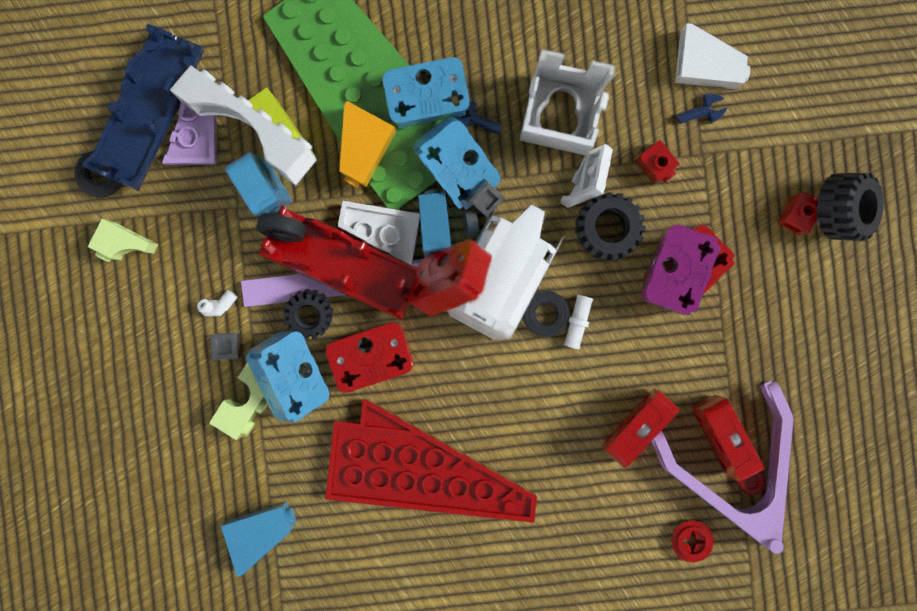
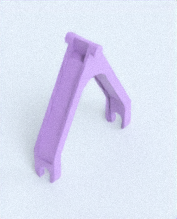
(766, 518)

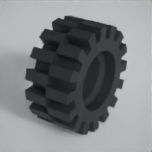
(313, 299)

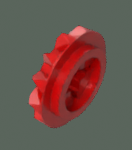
(700, 549)

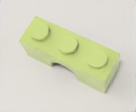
(237, 418)

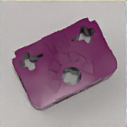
(688, 273)

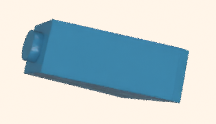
(434, 222)
(256, 534)

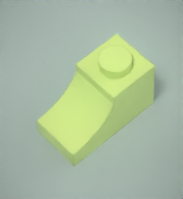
(115, 241)

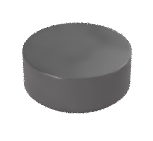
(470, 223)

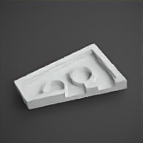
(382, 228)

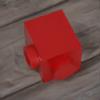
(658, 163)
(800, 213)

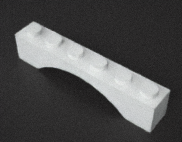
(281, 150)

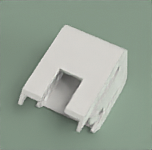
(583, 86)

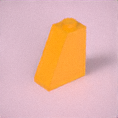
(363, 144)

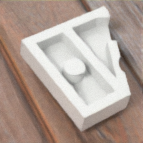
(590, 177)

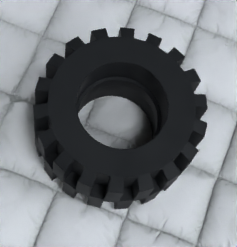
(850, 206)
(625, 211)

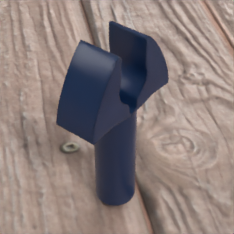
(703, 110)
(479, 120)

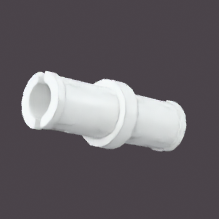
(578, 321)

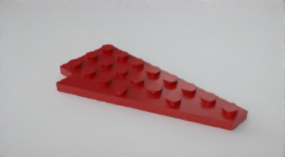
(404, 467)

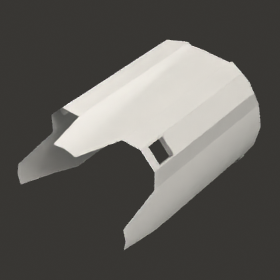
(512, 275)

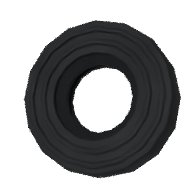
(85, 182)
(281, 227)
(561, 318)

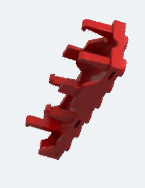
(344, 265)

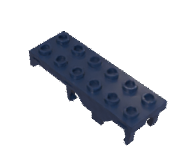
(143, 108)

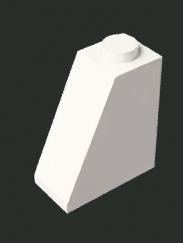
(709, 61)

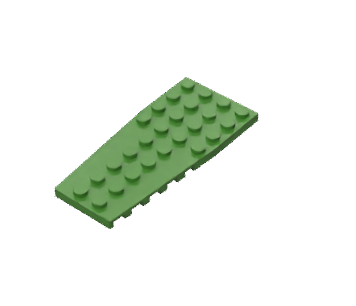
(344, 60)

